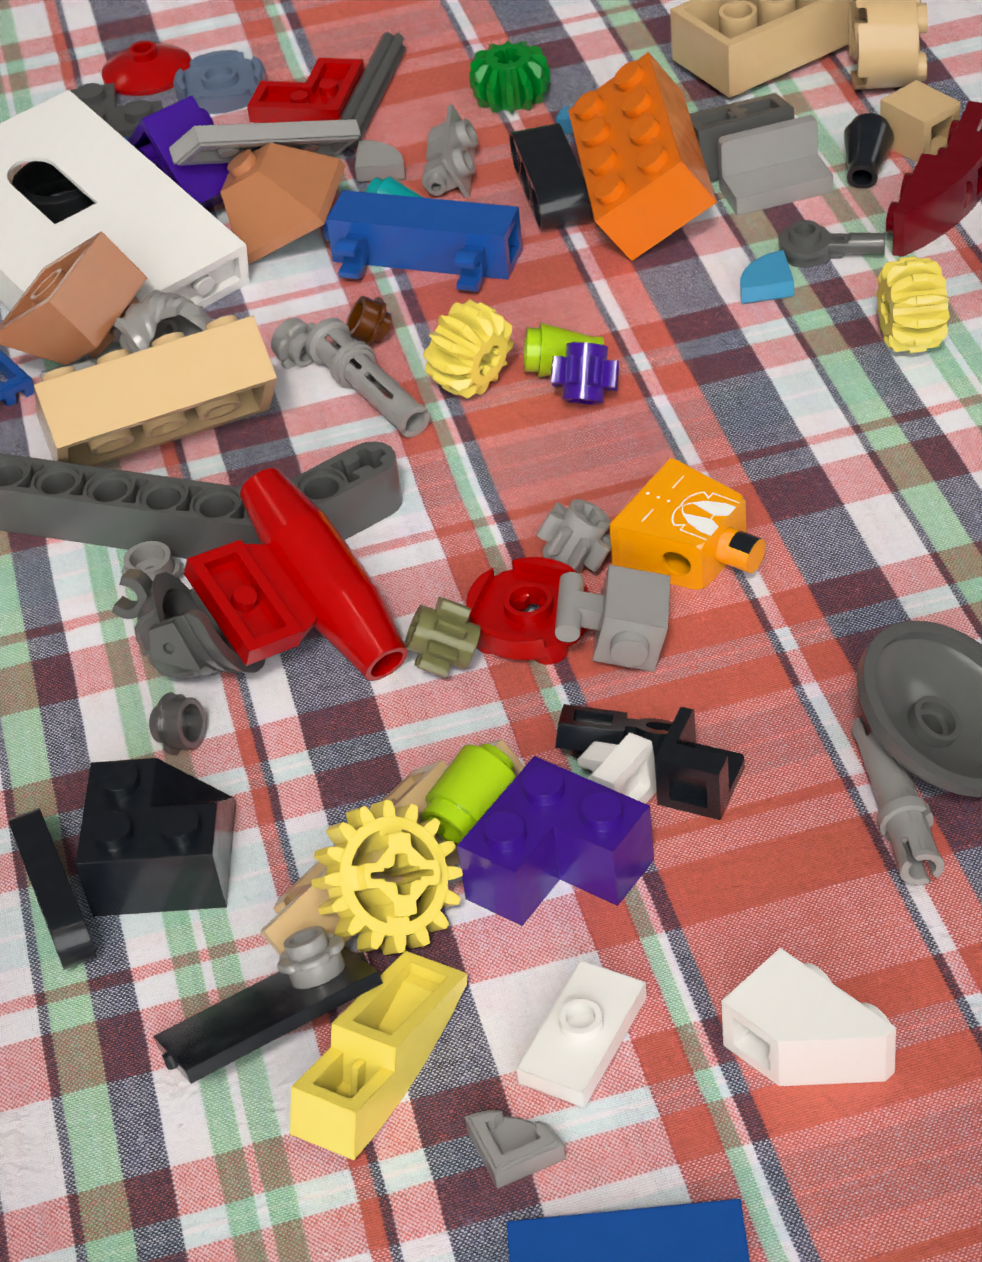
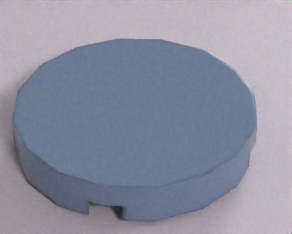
(220, 80)

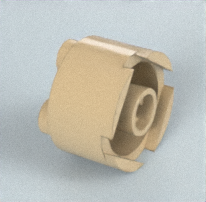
(887, 42)

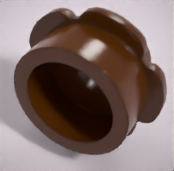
(369, 320)

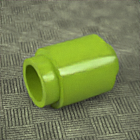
(468, 789)

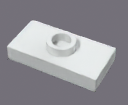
(581, 1033)

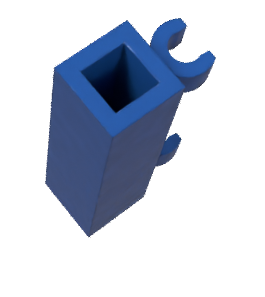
(424, 236)

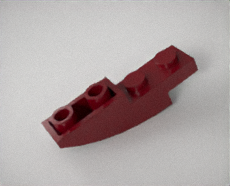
(940, 187)

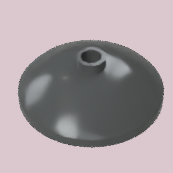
(926, 702)

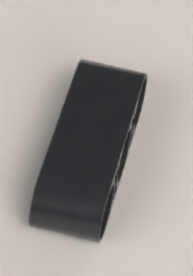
(550, 176)

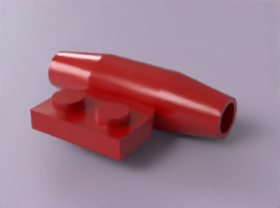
(292, 581)

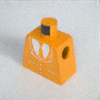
(685, 529)

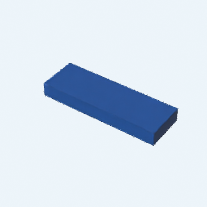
(652, 1234)

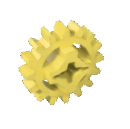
(381, 910)

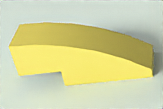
(375, 1055)

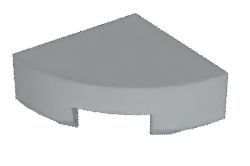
(378, 160)
(512, 1145)

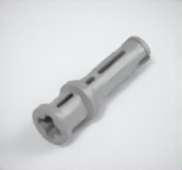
(400, 410)

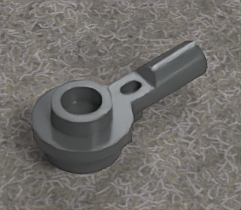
(810, 244)

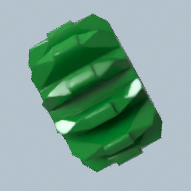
(509, 76)

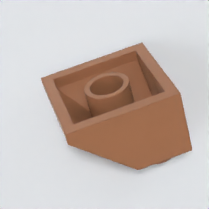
(278, 195)

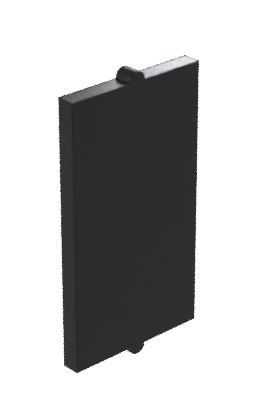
(258, 1017)

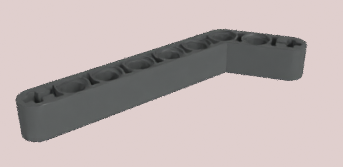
(186, 515)

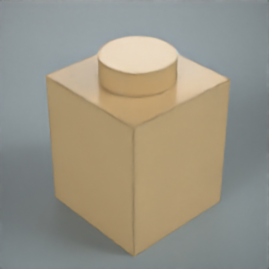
(919, 119)

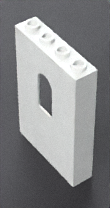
(134, 206)

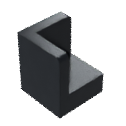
(693, 774)

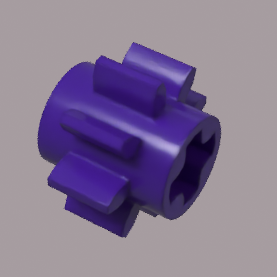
(584, 373)

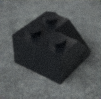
(153, 839)

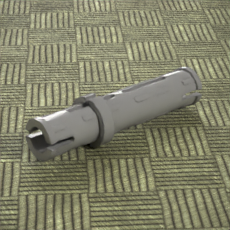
(902, 813)

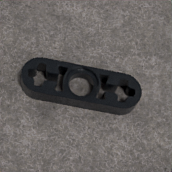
(52, 889)

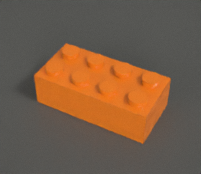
(640, 157)

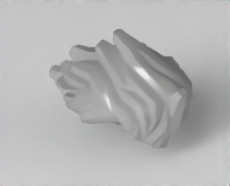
(157, 316)

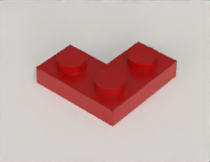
(317, 99)

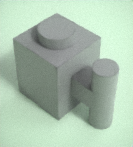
(626, 616)

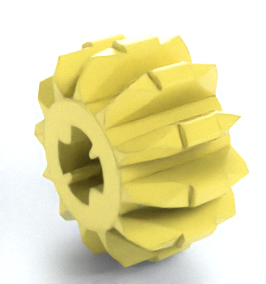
(912, 304)
(468, 348)

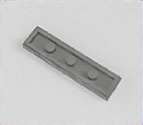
(223, 142)

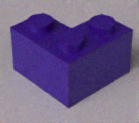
(161, 130)
(553, 830)

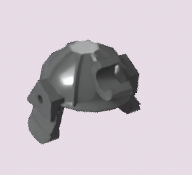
(177, 628)

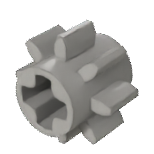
(576, 535)

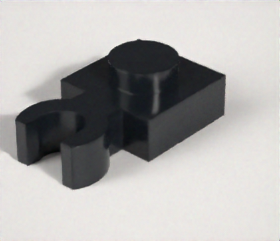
(583, 725)

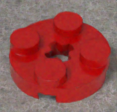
(515, 633)

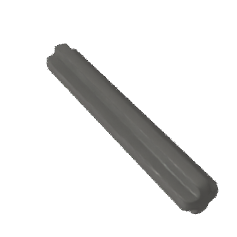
(374, 82)

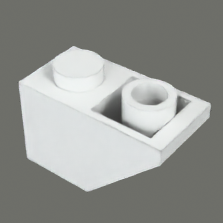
(805, 1028)

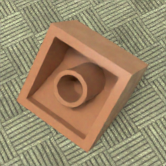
(74, 303)

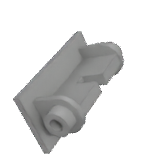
(450, 155)

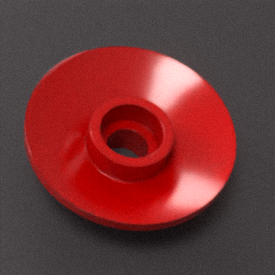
(145, 68)

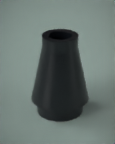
(866, 148)

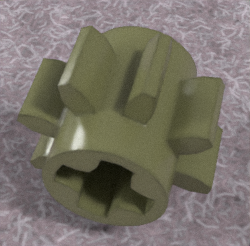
(442, 637)

